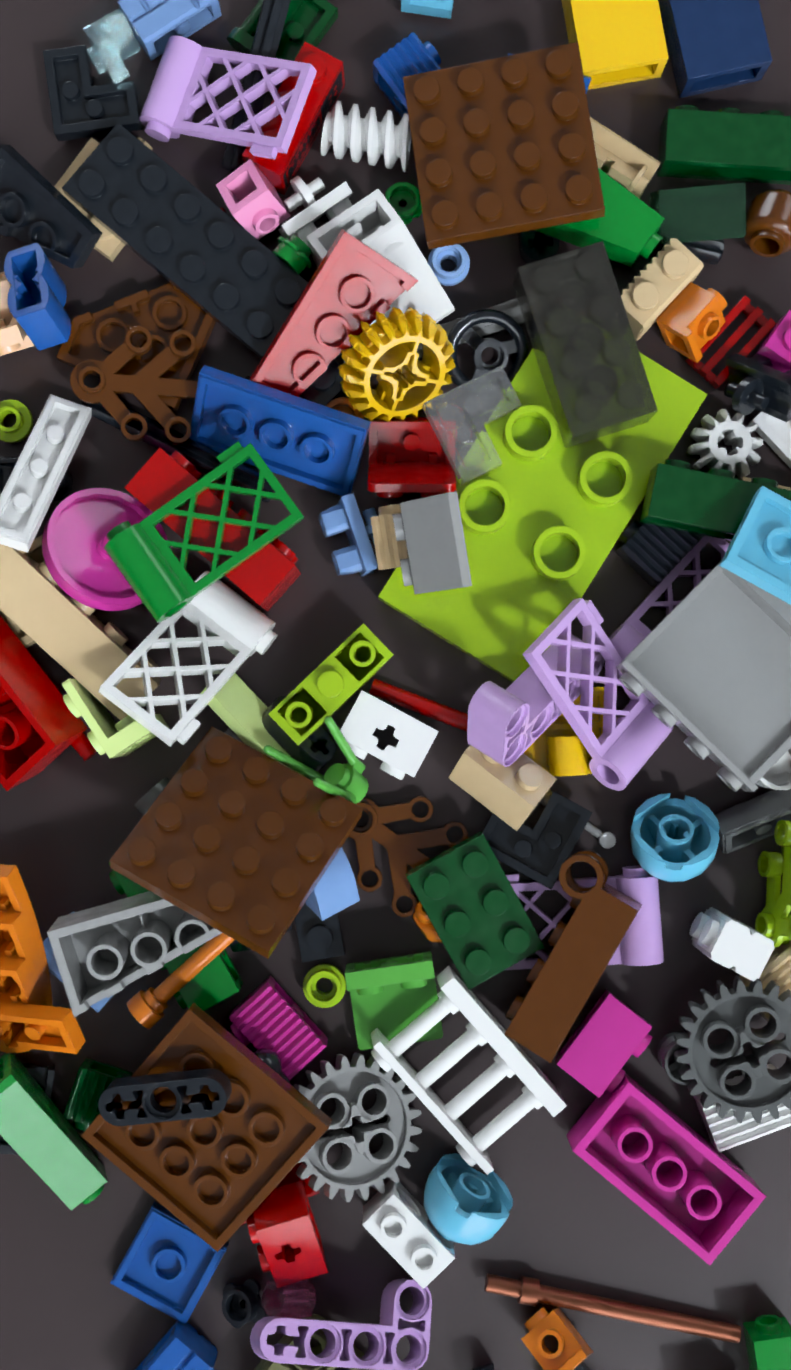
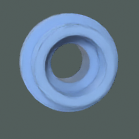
(452, 252)

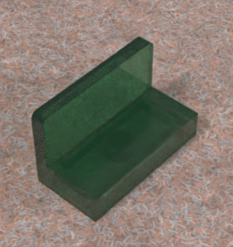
(701, 212)

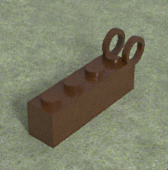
(576, 961)

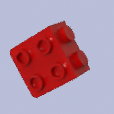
(407, 459)

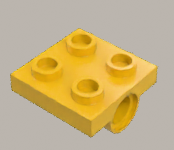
(560, 749)

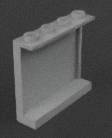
(721, 675)

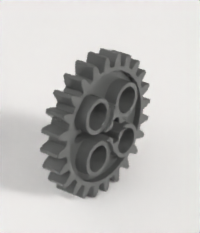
(732, 1010)

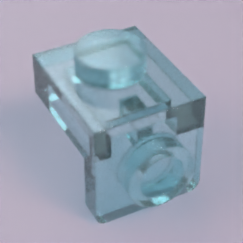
(111, 44)

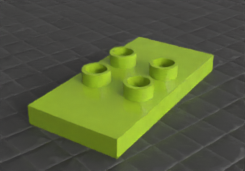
(543, 519)

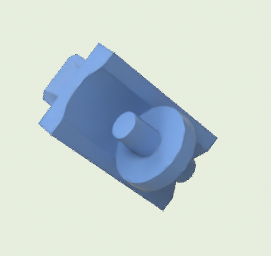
(347, 518)

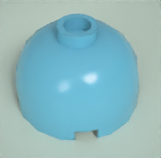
(674, 837)
(465, 1202)

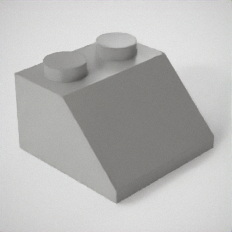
(433, 544)

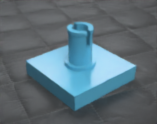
(763, 545)

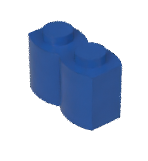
(37, 296)

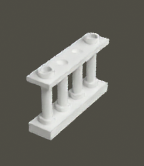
(481, 1029)

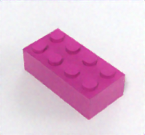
(665, 1168)

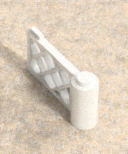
(228, 622)

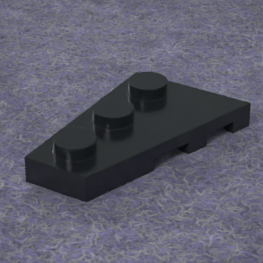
(39, 213)

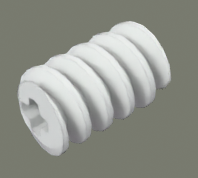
(366, 135)

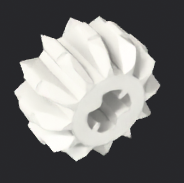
(733, 434)

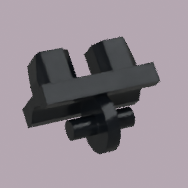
(758, 386)

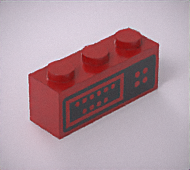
(322, 96)

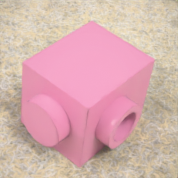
(253, 200)

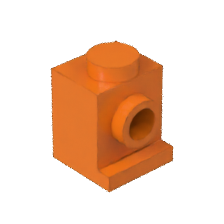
(692, 320)
(571, 1348)

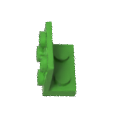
(391, 995)

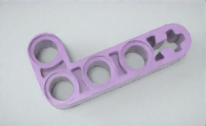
(512, 719)
(341, 1335)

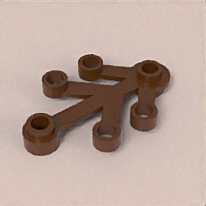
(144, 385)
(401, 848)

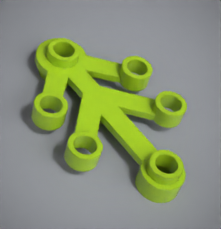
(776, 917)

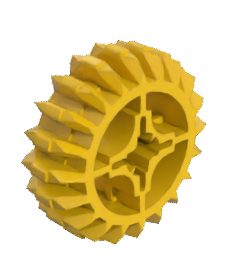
(391, 352)

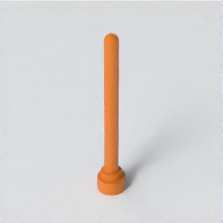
(149, 1005)

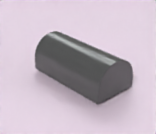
(752, 819)

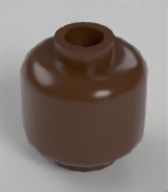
(769, 223)

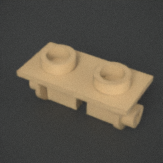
(622, 159)

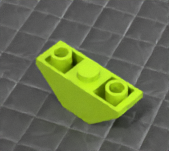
(331, 684)

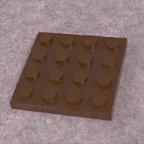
(503, 146)
(237, 841)
(220, 1165)

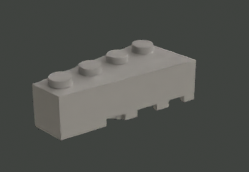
(119, 943)

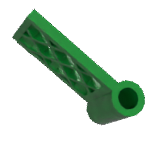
(155, 569)

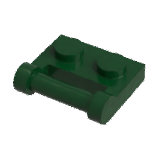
(304, 22)

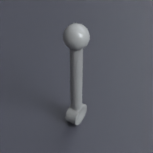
(605, 839)

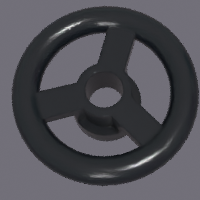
(516, 345)

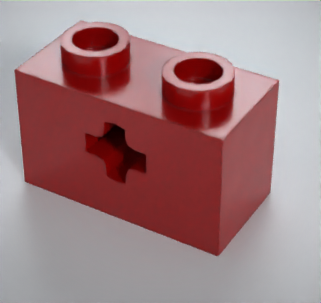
(287, 1236)

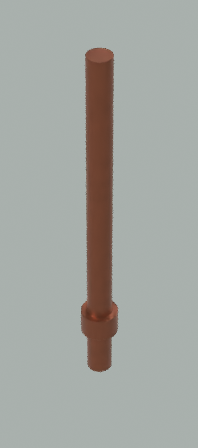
(530, 1292)

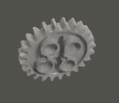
(357, 1167)

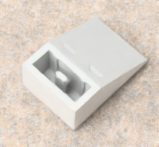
(383, 230)

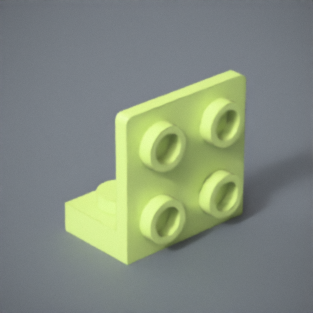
(106, 735)

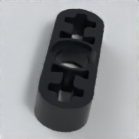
(150, 1111)

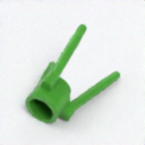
(339, 778)

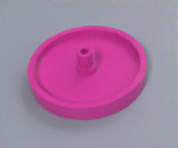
(76, 543)

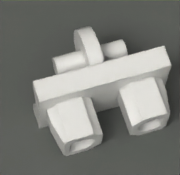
(330, 204)

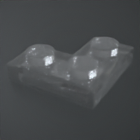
(460, 420)

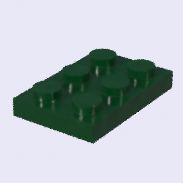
(474, 910)

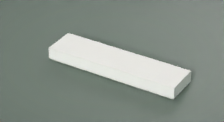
(40, 470)

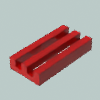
(754, 315)

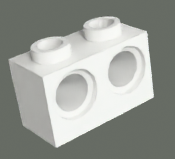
(407, 1233)

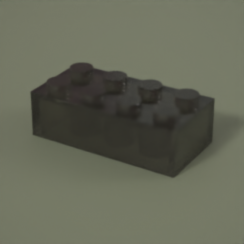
(584, 344)

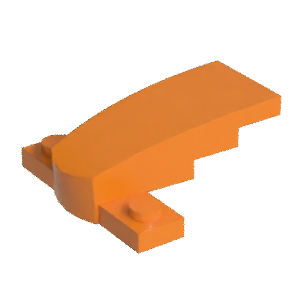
(26, 1001)

